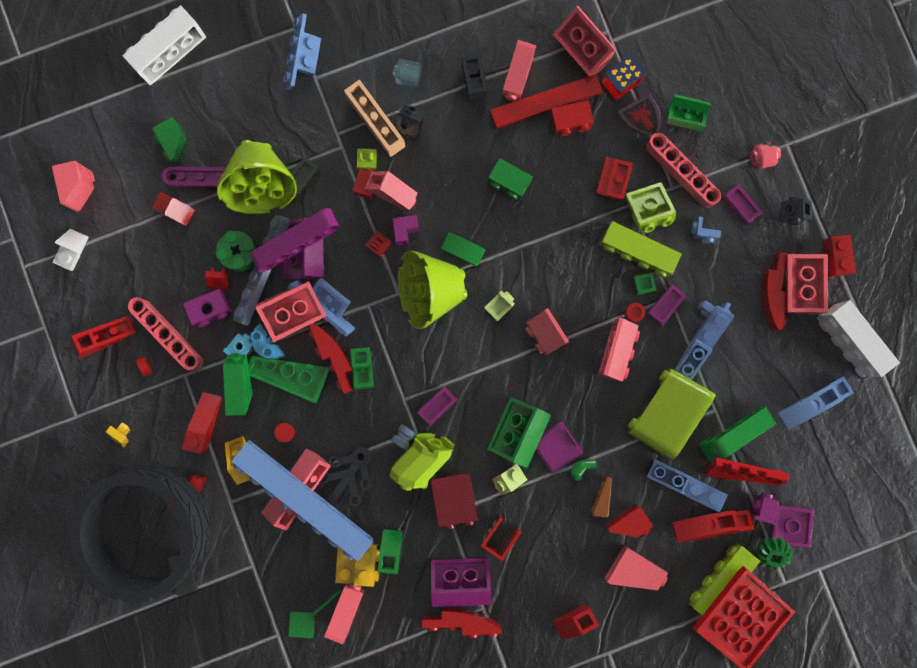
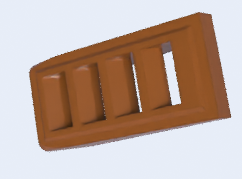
(602, 501)

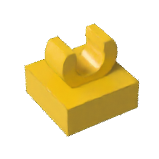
(119, 435)

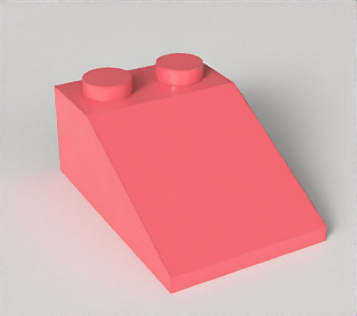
(290, 311)

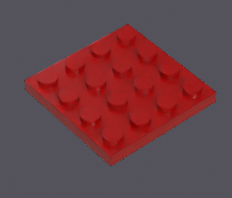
(744, 619)

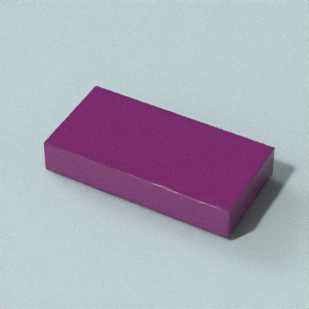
(742, 204)
(666, 304)
(437, 406)

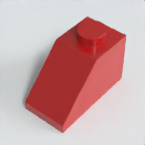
(631, 523)

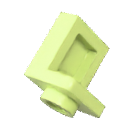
(500, 305)
(509, 479)

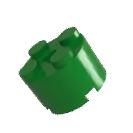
(227, 250)

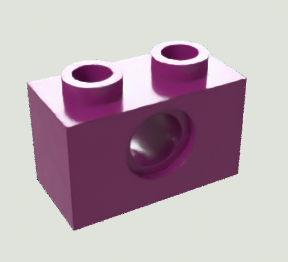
(196, 308)

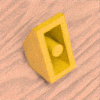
(232, 448)

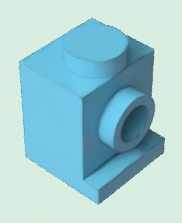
(246, 342)

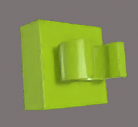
(366, 158)

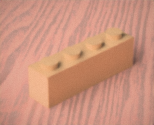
(374, 118)

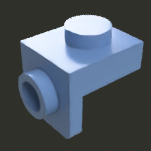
(703, 234)
(706, 308)

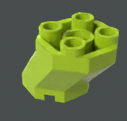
(421, 461)

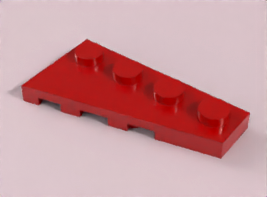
(743, 472)

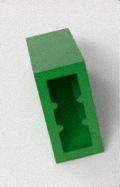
(236, 384)

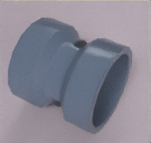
(405, 435)

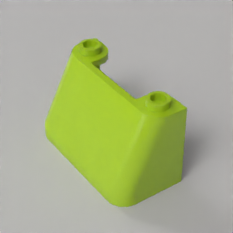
(671, 414)

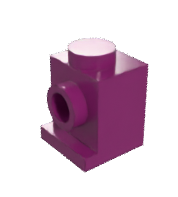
(765, 508)

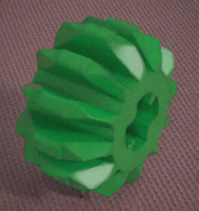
(774, 553)

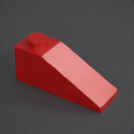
(101, 337)
(202, 424)

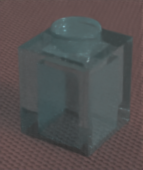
(407, 72)

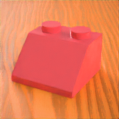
(73, 184)
(546, 332)

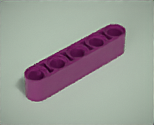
(294, 240)

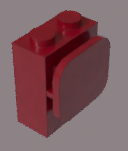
(454, 500)

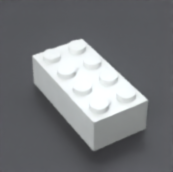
(164, 45)
(857, 340)

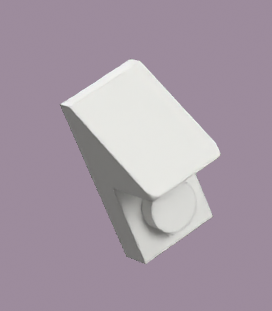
(70, 249)

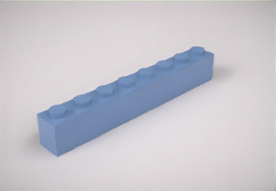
(302, 500)

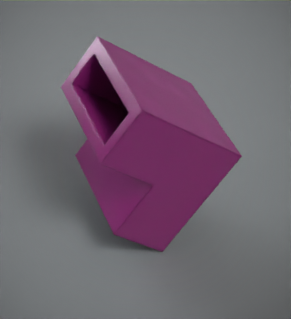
(403, 226)

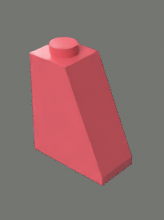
(518, 70)
(391, 189)
(635, 571)
(344, 613)

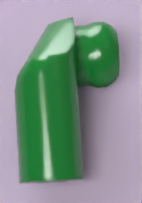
(580, 467)

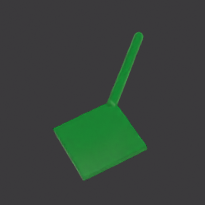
(302, 623)

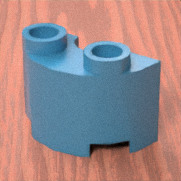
(261, 343)

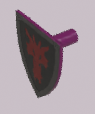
(642, 115)

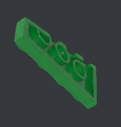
(293, 377)

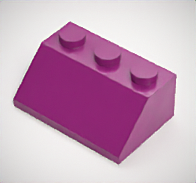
(306, 263)
(460, 582)

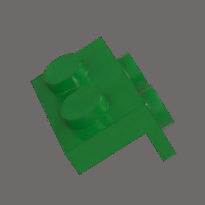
(688, 112)

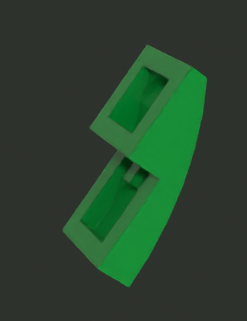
(463, 249)
(362, 368)

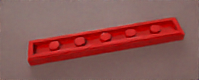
(545, 101)

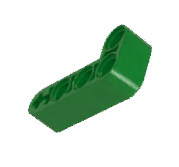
(737, 435)

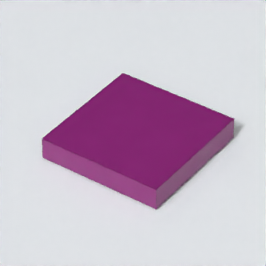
(793, 525)

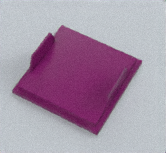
(558, 447)

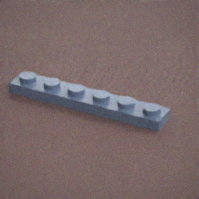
(257, 280)

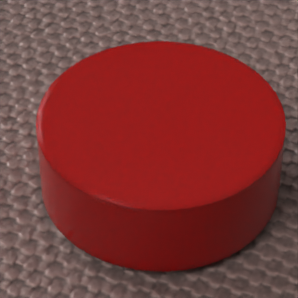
(635, 312)
(144, 366)
(284, 432)

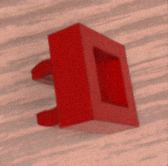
(378, 243)
(216, 279)

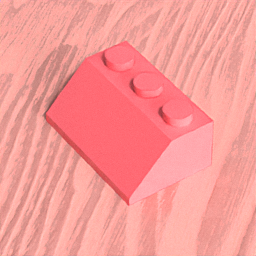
(584, 42)
(807, 283)
(619, 350)

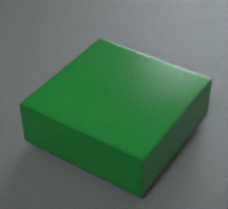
(644, 283)

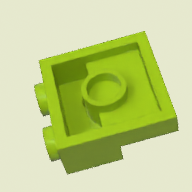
(651, 207)

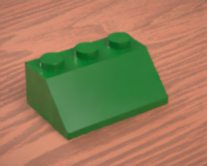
(519, 432)

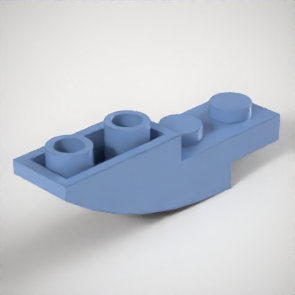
(703, 342)
(815, 403)
(687, 485)

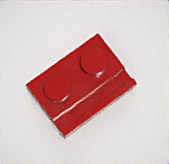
(614, 178)

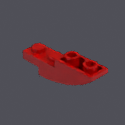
(773, 298)
(330, 349)
(712, 525)
(470, 621)

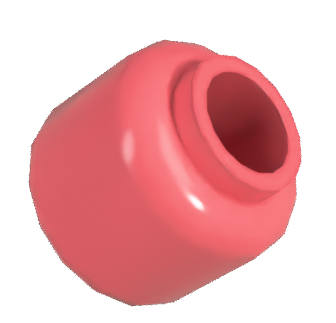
(765, 155)

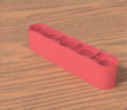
(685, 180)
(157, 332)

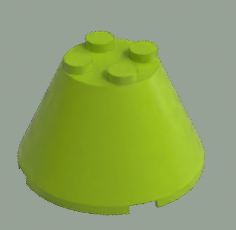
(256, 180)
(429, 288)

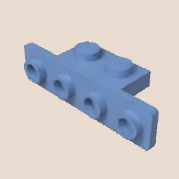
(303, 52)
(333, 305)

